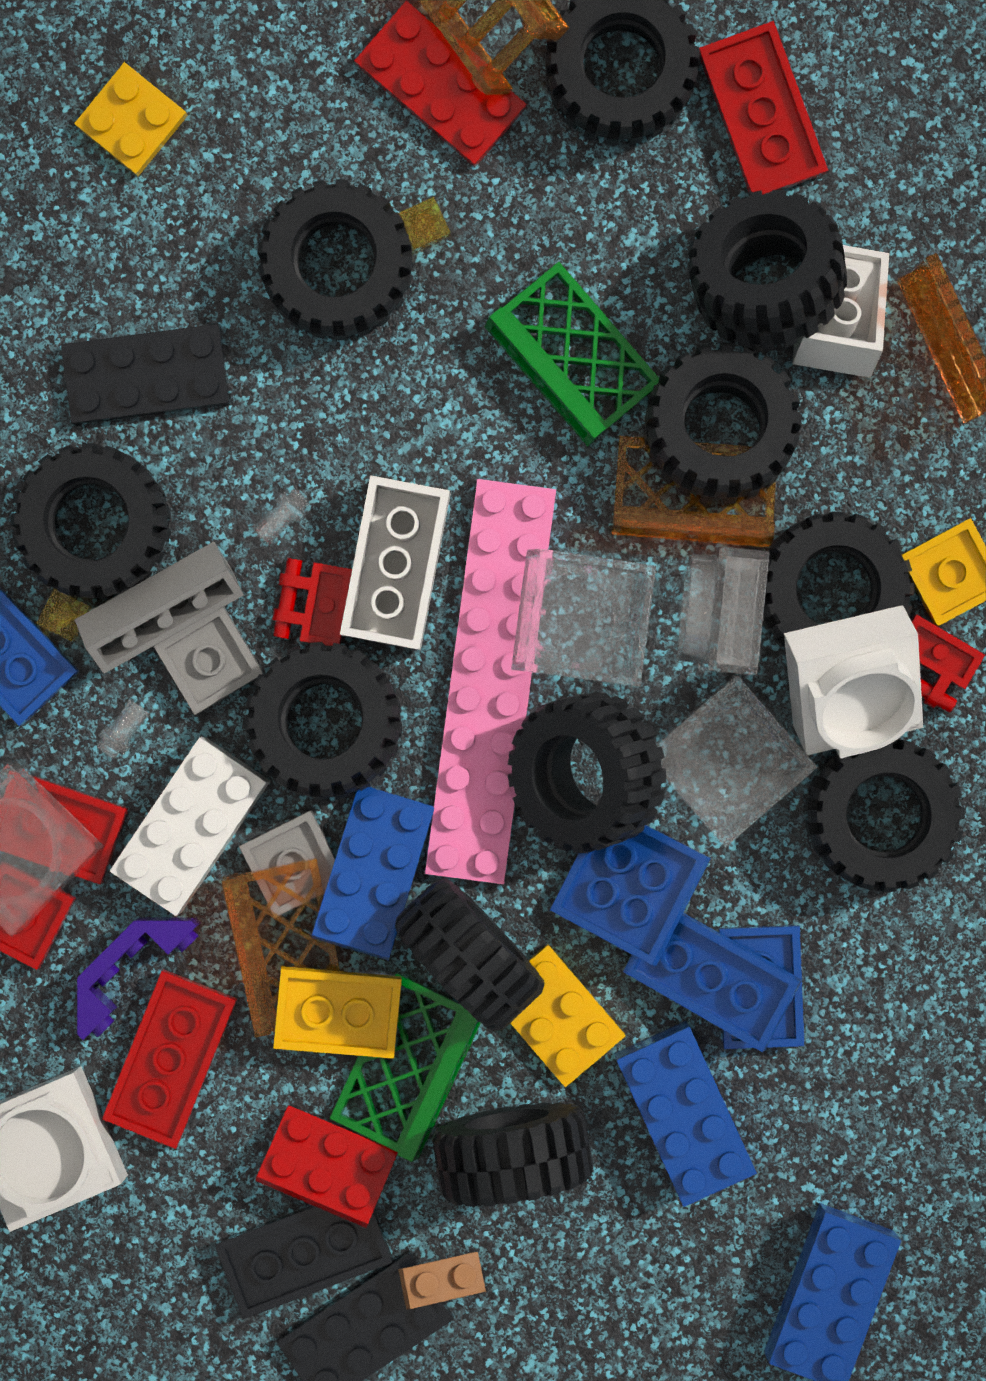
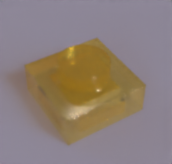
(424, 224)
(61, 613)

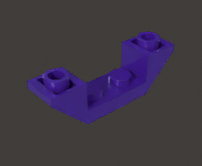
(92, 1003)

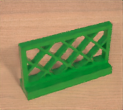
(542, 367)
(432, 1091)

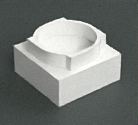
(855, 682)
(54, 1149)

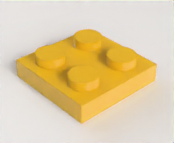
(131, 119)
(949, 572)

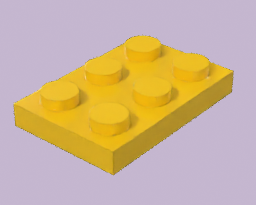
(337, 1012)
(565, 1021)

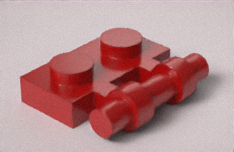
(324, 603)
(948, 658)

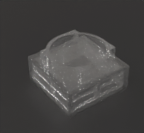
(723, 611)
(583, 617)
(732, 760)
(38, 847)

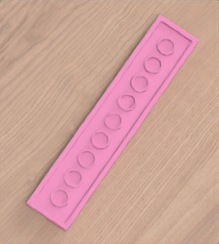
(485, 695)

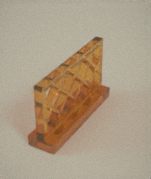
(947, 335)
(682, 523)
(249, 942)

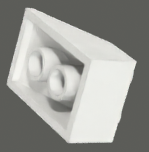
(856, 333)

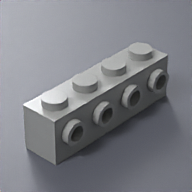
(158, 607)

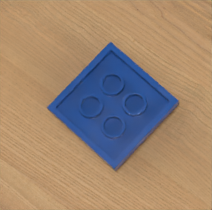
(632, 891)

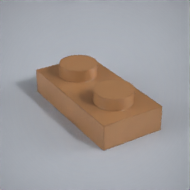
(442, 1280)

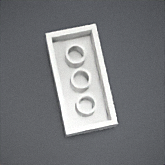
(395, 562)
(189, 826)

